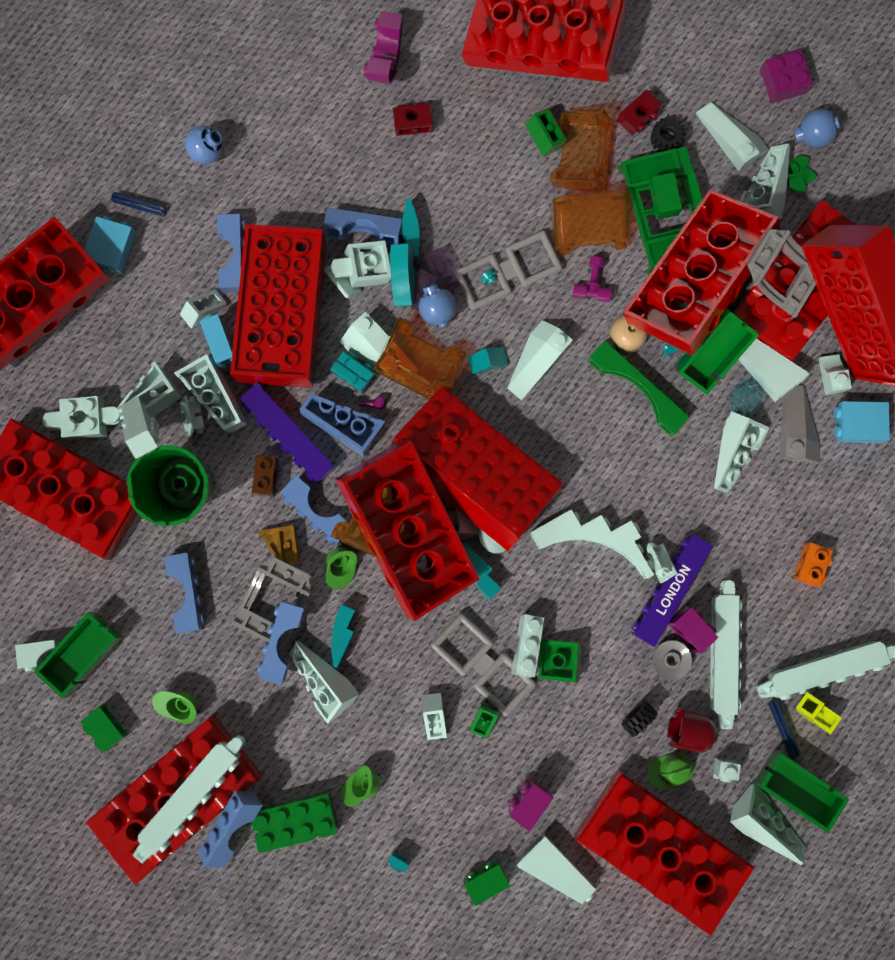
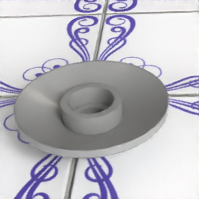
(681, 664)

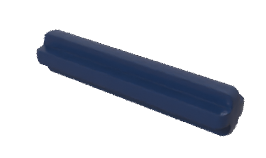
(138, 203)
(784, 729)

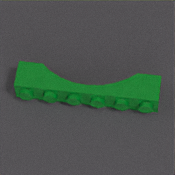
(609, 361)

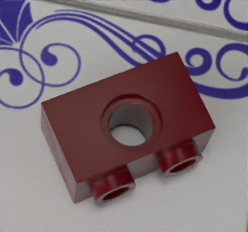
(644, 103)
(421, 125)

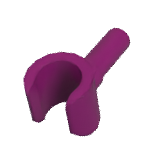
(379, 403)

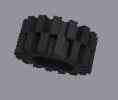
(670, 126)
(639, 718)

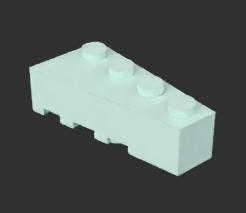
(139, 428)

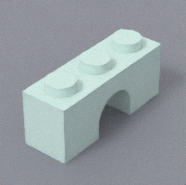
(529, 635)

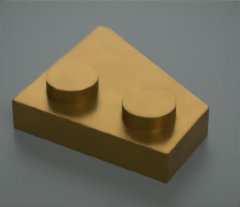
(283, 543)

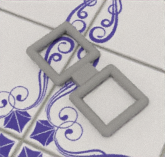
(508, 270)
(481, 663)

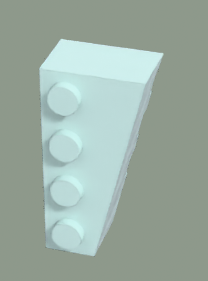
(213, 392)

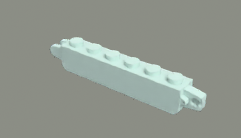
(725, 655)
(826, 669)
(188, 796)

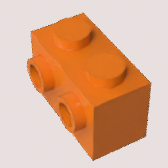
(813, 565)

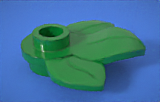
(800, 174)

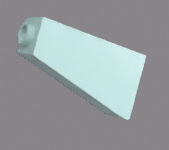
(772, 370)
(554, 868)

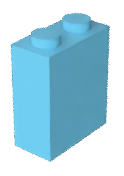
(110, 243)
(218, 340)
(862, 422)

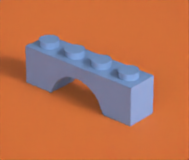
(341, 223)
(231, 228)
(299, 494)
(189, 616)
(274, 666)
(239, 810)

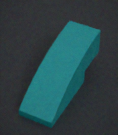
(410, 229)
(402, 274)
(485, 584)
(342, 633)

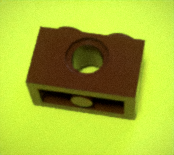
(265, 476)

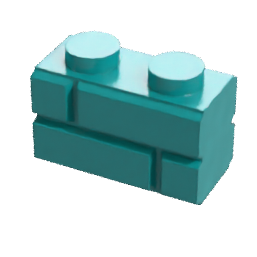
(353, 372)

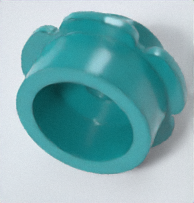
(489, 276)

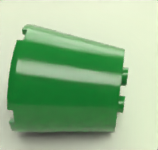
(156, 486)

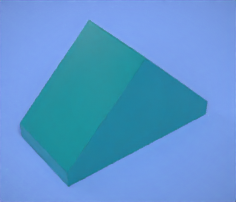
(487, 360)

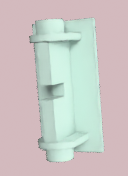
(190, 408)
(660, 561)

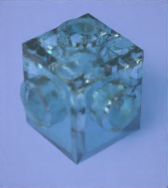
(744, 399)

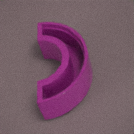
(385, 54)

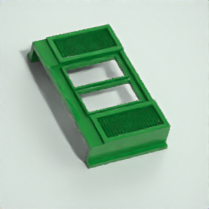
(637, 176)

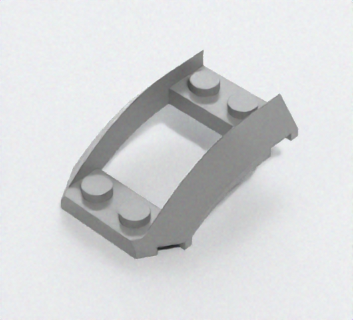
(762, 259)
(283, 573)

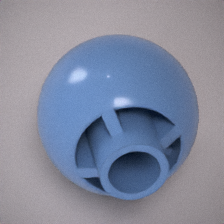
(818, 128)
(204, 144)
(437, 305)

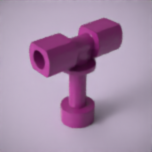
(593, 288)

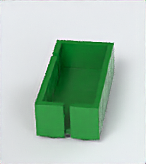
(717, 352)
(78, 654)
(801, 791)
(295, 821)

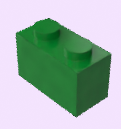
(545, 132)
(666, 195)
(103, 728)
(486, 882)

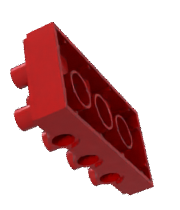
(546, 36)
(699, 272)
(32, 274)
(774, 325)
(78, 481)
(426, 533)
(147, 795)
(663, 829)

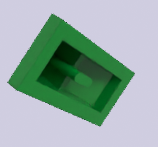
(484, 720)

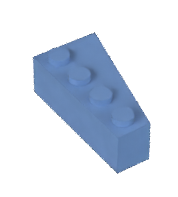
(350, 427)

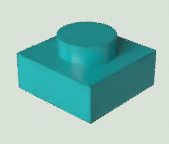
(398, 862)

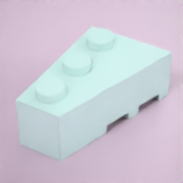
(154, 391)

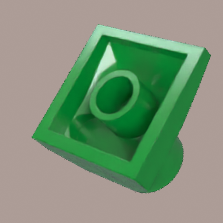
(560, 661)

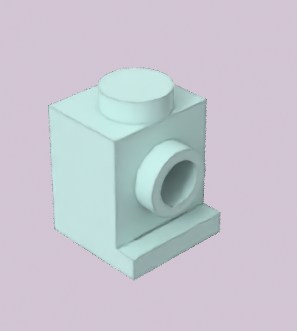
(726, 770)

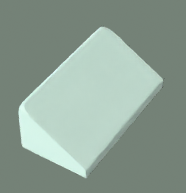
(343, 285)

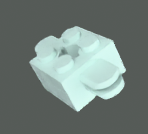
(364, 264)
(82, 418)

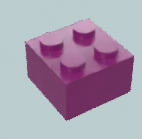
(786, 76)
(693, 630)
(529, 803)

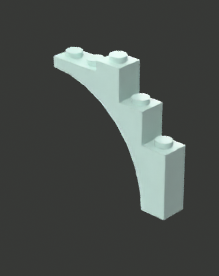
(622, 539)

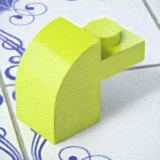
(817, 713)

